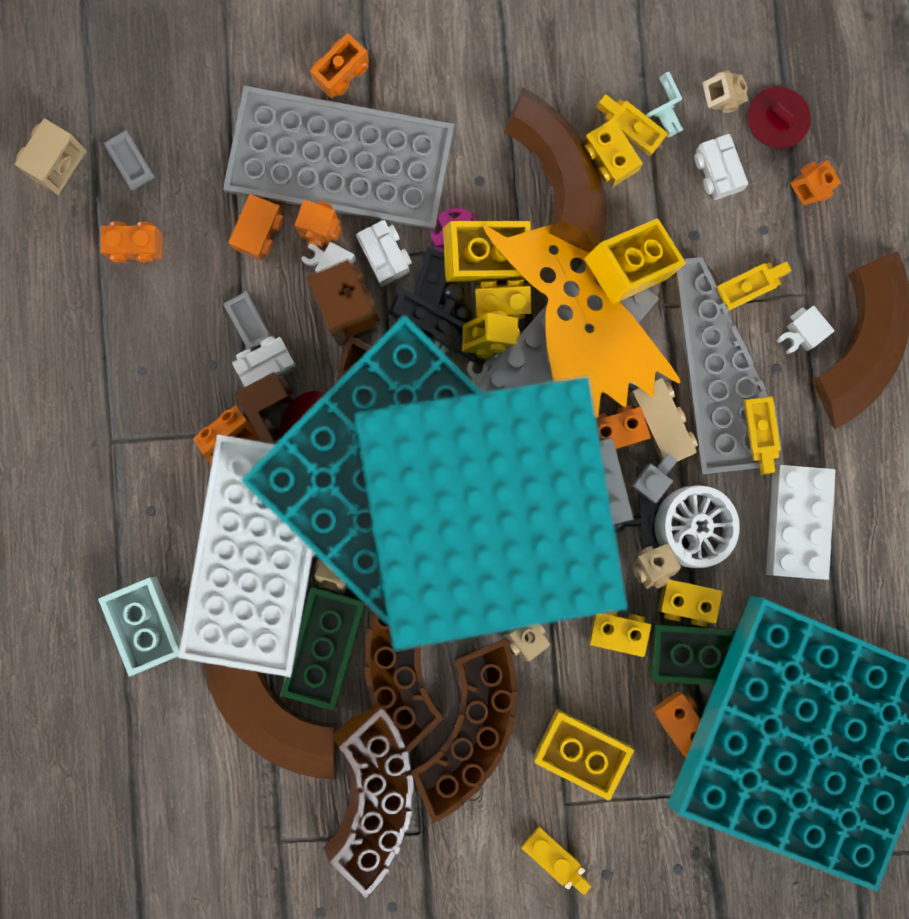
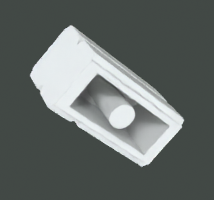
(721, 167)
(383, 252)
(269, 358)

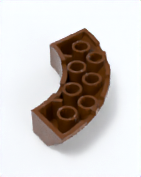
(575, 178)
(875, 344)
(398, 684)
(268, 723)
(478, 735)
(378, 799)

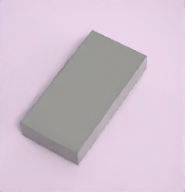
(129, 160)
(247, 320)

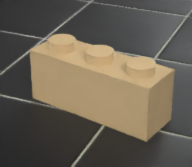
(665, 422)

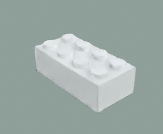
(800, 522)

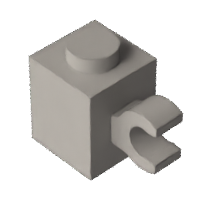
(653, 480)

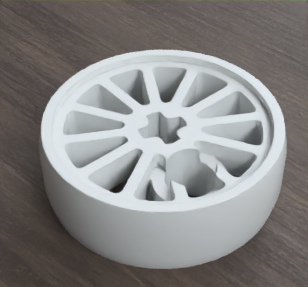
(688, 526)

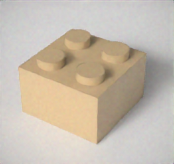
(50, 156)

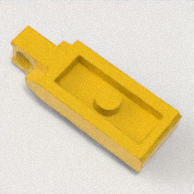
(633, 123)
(751, 284)
(762, 432)
(556, 860)

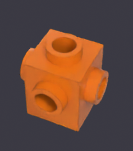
(815, 182)

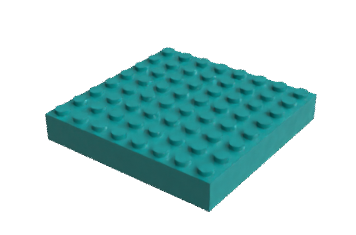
(317, 468)
(490, 512)
(803, 746)

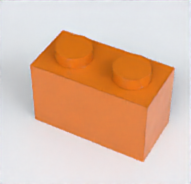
(256, 227)

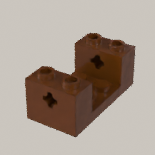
(344, 301)
(263, 399)

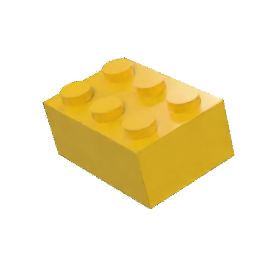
(473, 256)
(634, 260)
(583, 754)

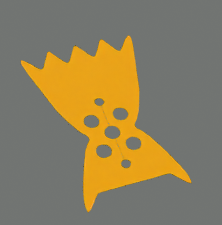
(616, 349)

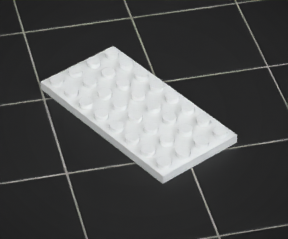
(245, 573)

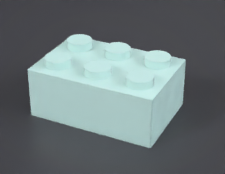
(142, 625)

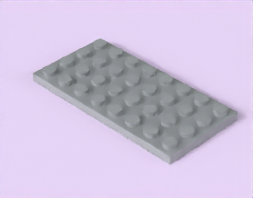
(341, 155)

